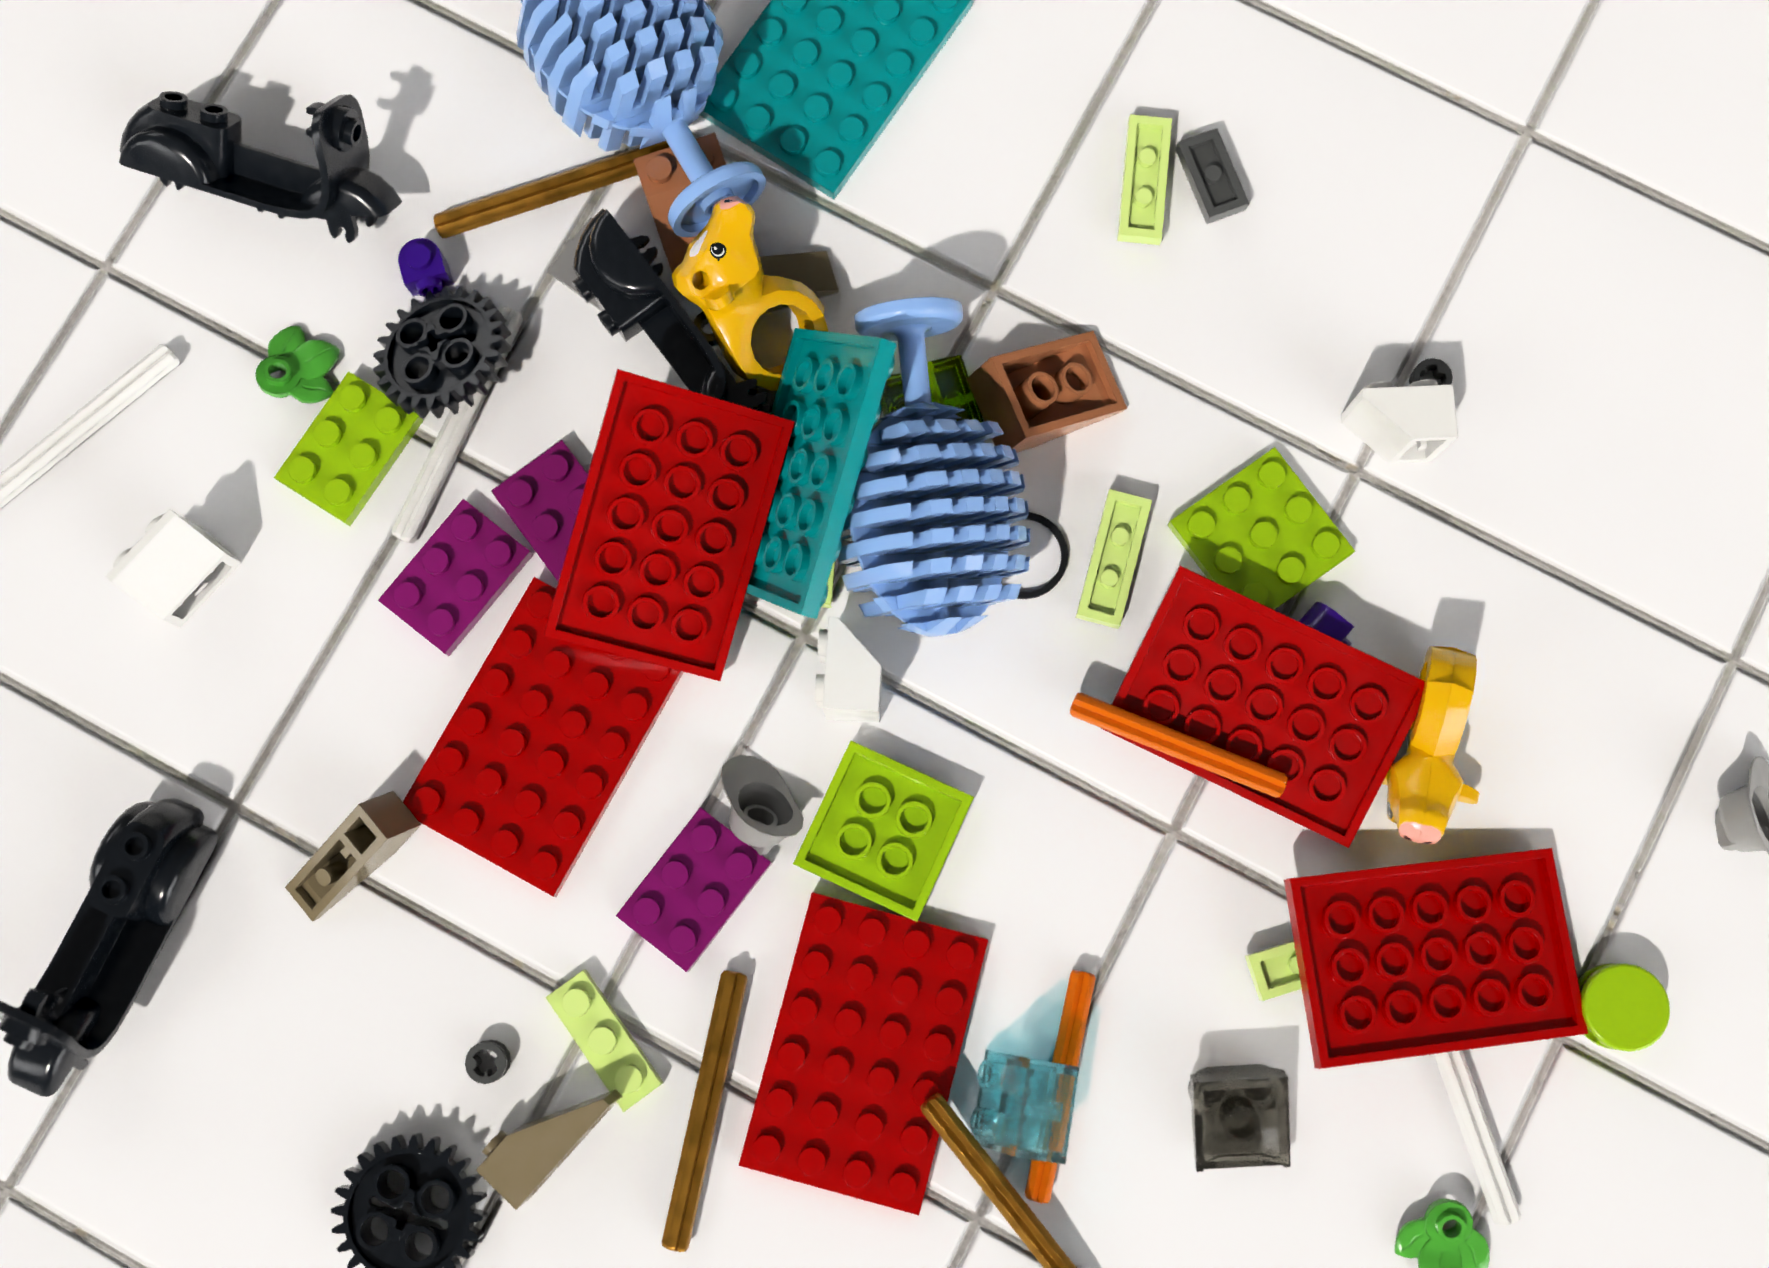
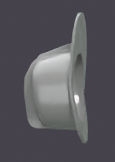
(760, 803)
(1744, 813)

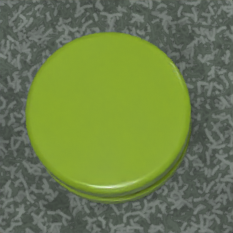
(1623, 1006)

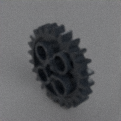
(442, 352)
(421, 1170)

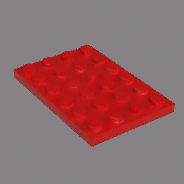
(668, 526)
(1274, 697)
(538, 747)
(1434, 957)
(859, 1048)

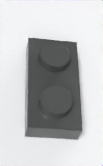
(1211, 176)

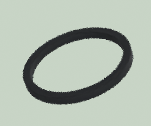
(1064, 557)

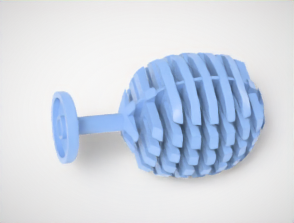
(640, 75)
(932, 494)

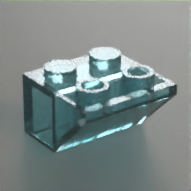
(1024, 1106)

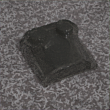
(1240, 1117)

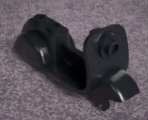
(204, 150)
(637, 300)
(132, 904)

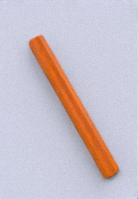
(1178, 745)
(1066, 1051)

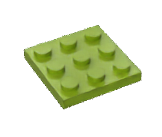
(1262, 533)
(883, 831)

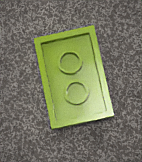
(348, 449)

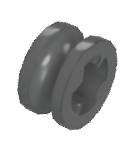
(1440, 371)
(473, 1061)

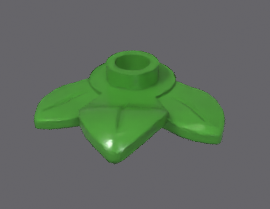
(304, 367)
(1441, 1248)

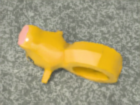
(728, 283)
(1425, 781)

